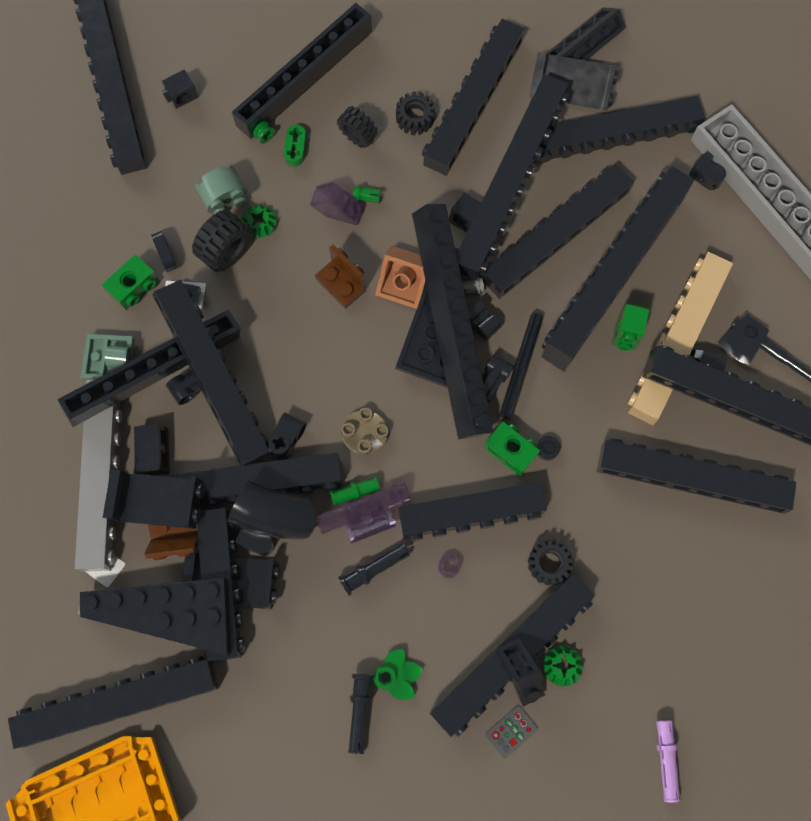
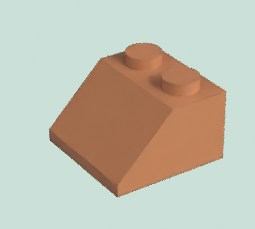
(401, 277)

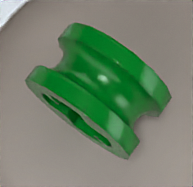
(263, 132)

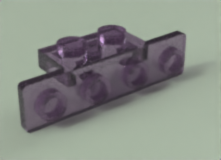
(366, 515)

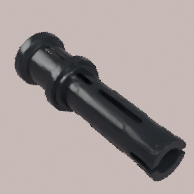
(364, 574)
(360, 700)

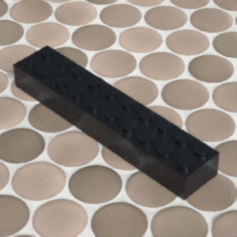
(615, 268)

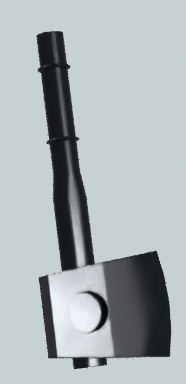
(749, 336)

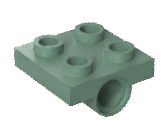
(105, 354)

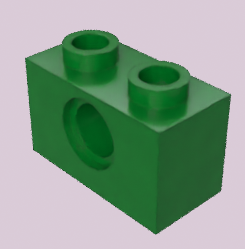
(130, 271)
(630, 327)
(515, 461)

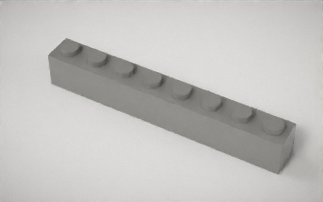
(98, 458)

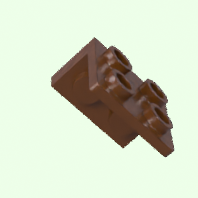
(342, 278)
(171, 541)

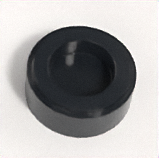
(548, 447)

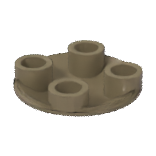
(364, 431)

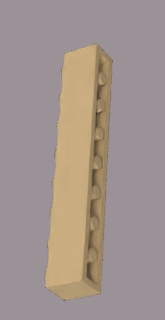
(682, 331)

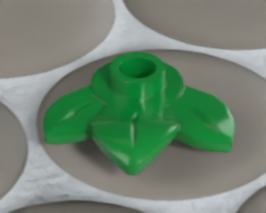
(402, 675)

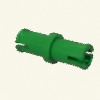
(354, 491)

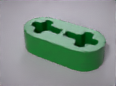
(300, 145)

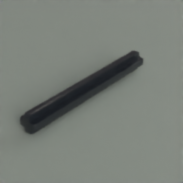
(520, 366)

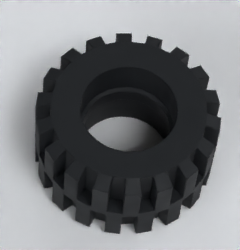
(221, 240)

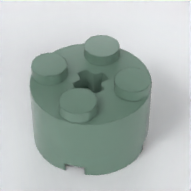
(221, 189)

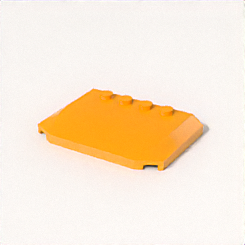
(105, 784)

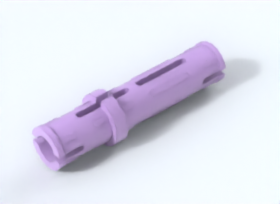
(667, 751)

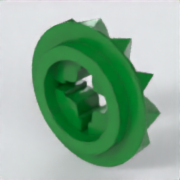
(260, 229)
(555, 674)

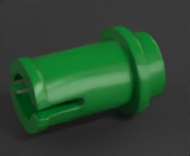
(363, 194)

